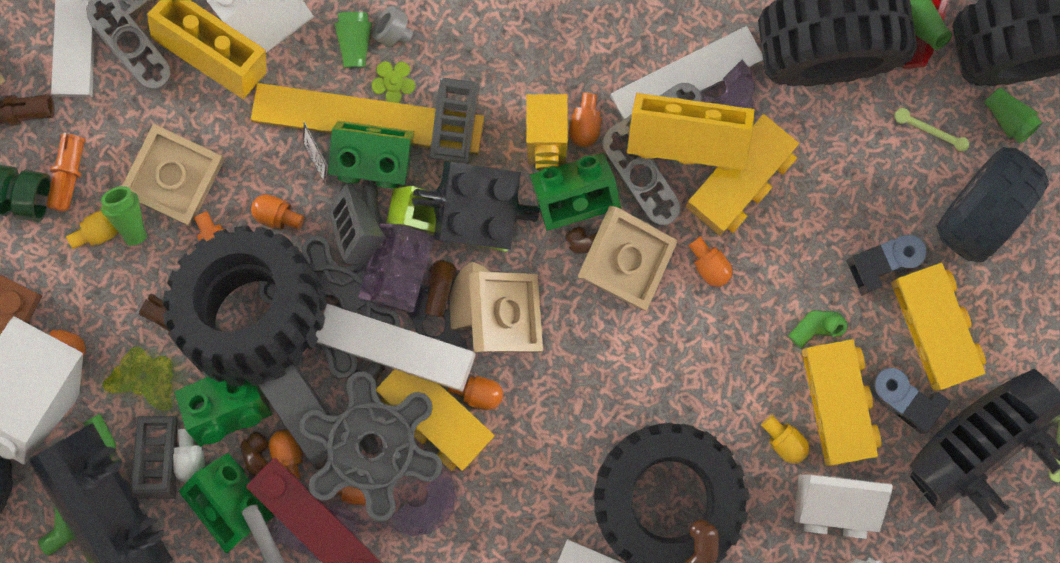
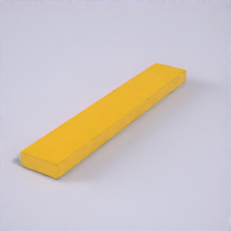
(322, 110)

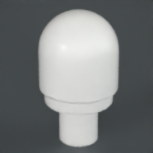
(187, 457)

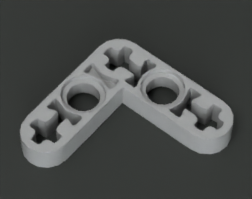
(124, 11)
(615, 157)

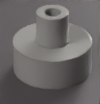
(391, 27)

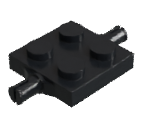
(476, 205)

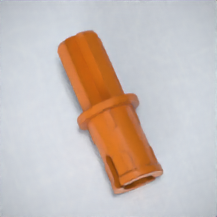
(65, 172)

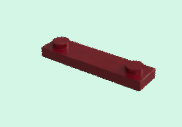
(307, 516)

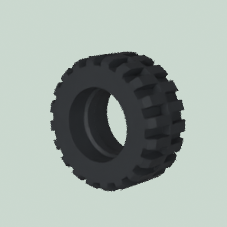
(835, 39)
(1008, 41)
(219, 269)
(661, 444)

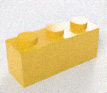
(208, 44)
(546, 130)
(690, 131)
(728, 192)
(939, 326)
(841, 402)
(449, 426)

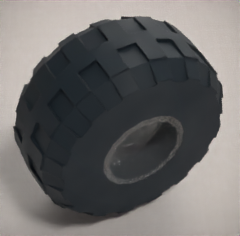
(993, 205)

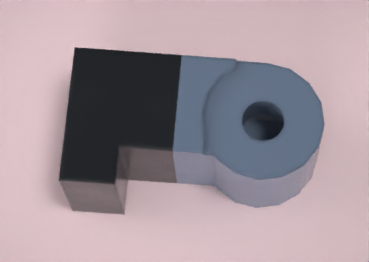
(897, 254)
(895, 393)

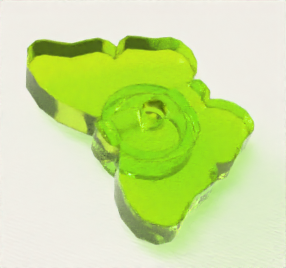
(154, 387)

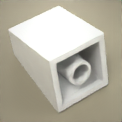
(36, 387)

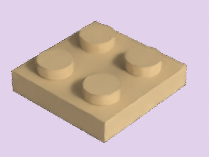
(173, 174)
(627, 258)
(505, 312)

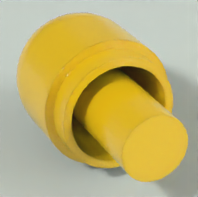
(94, 229)
(787, 440)

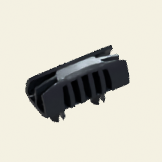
(985, 438)
(97, 501)

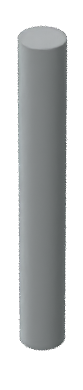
(262, 535)

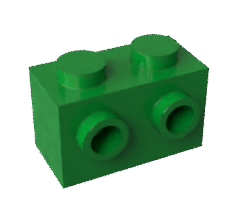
(370, 148)
(575, 191)
(217, 409)
(218, 499)

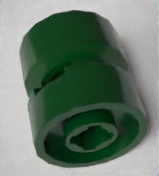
(19, 193)

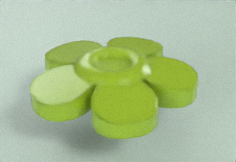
(393, 81)

